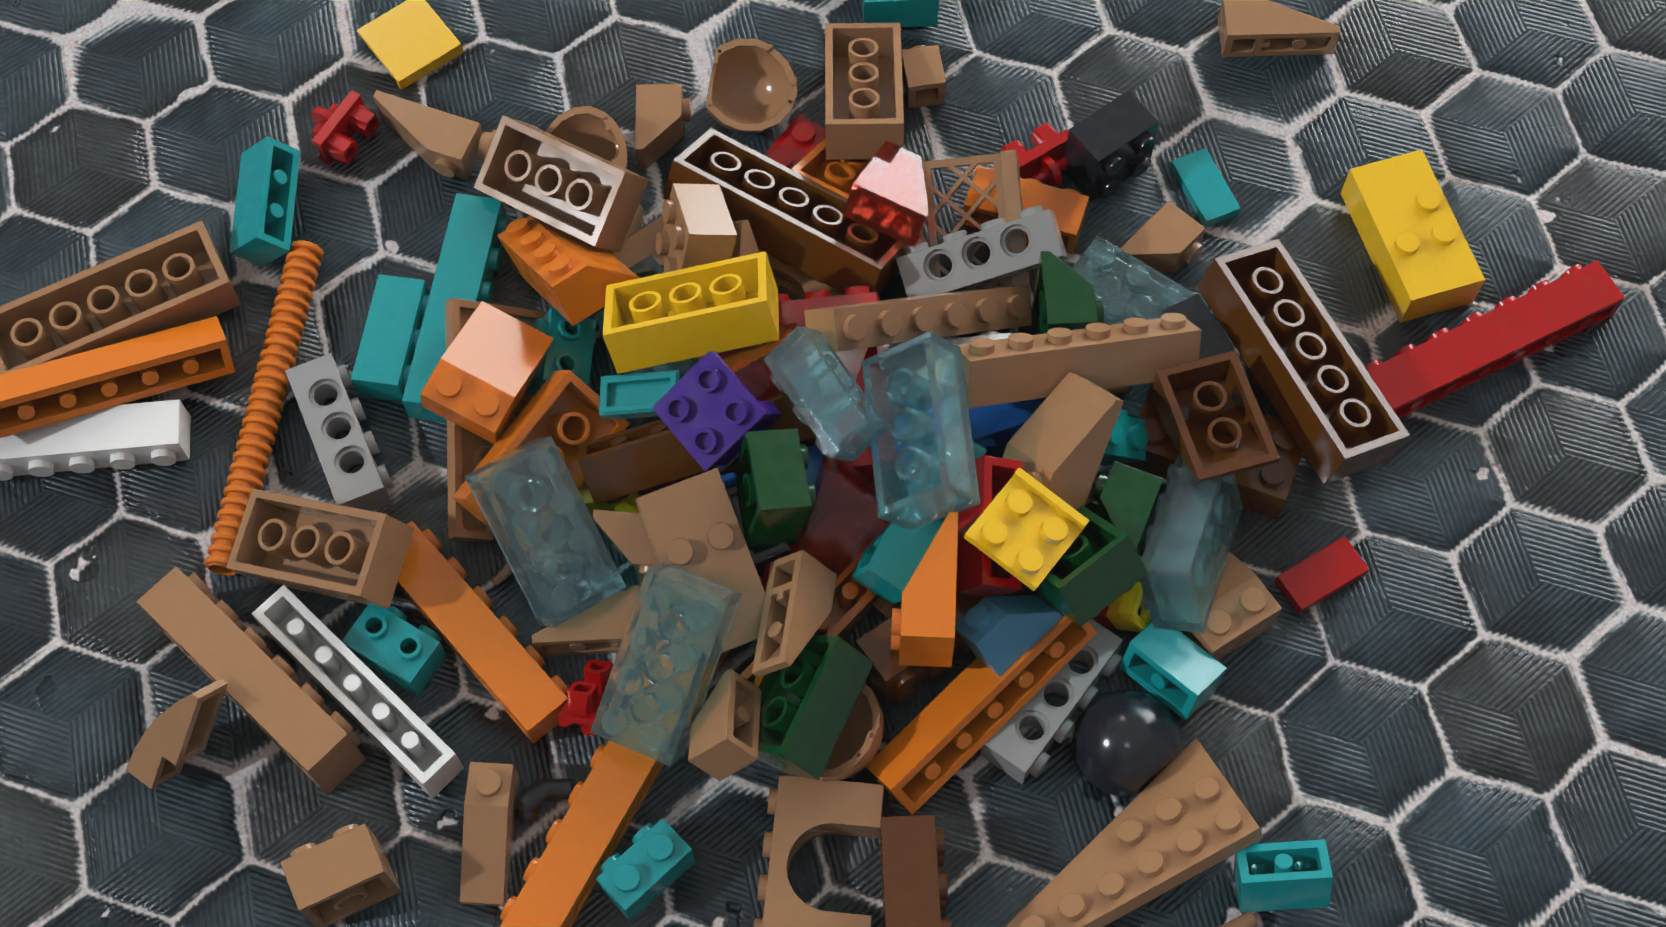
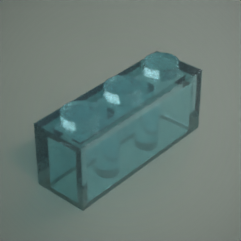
(825, 394)

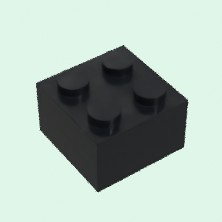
(1110, 146)

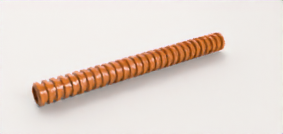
(266, 397)

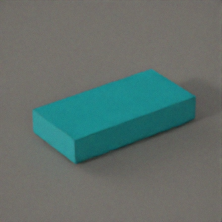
(1205, 187)
(634, 394)

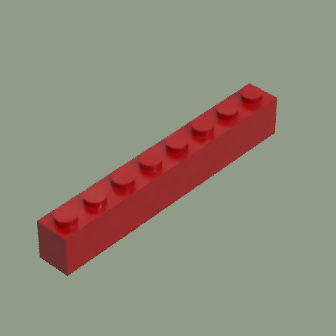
(1496, 339)

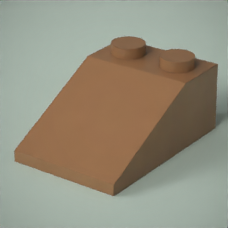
(1067, 438)
(1238, 612)

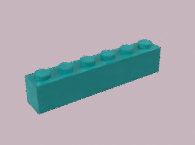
(463, 272)

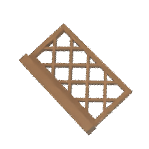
(1008, 202)

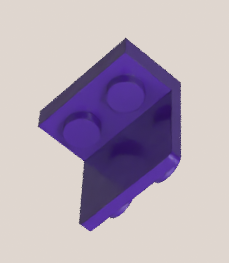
(712, 412)

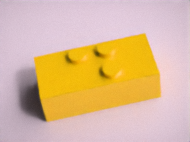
(1412, 236)
(691, 312)

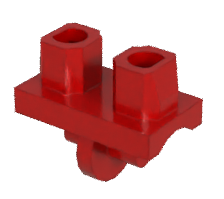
(338, 125)
(1047, 157)
(586, 696)

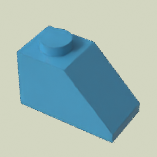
(1006, 628)

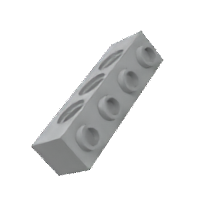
(918, 263)
(312, 386)
(1024, 757)

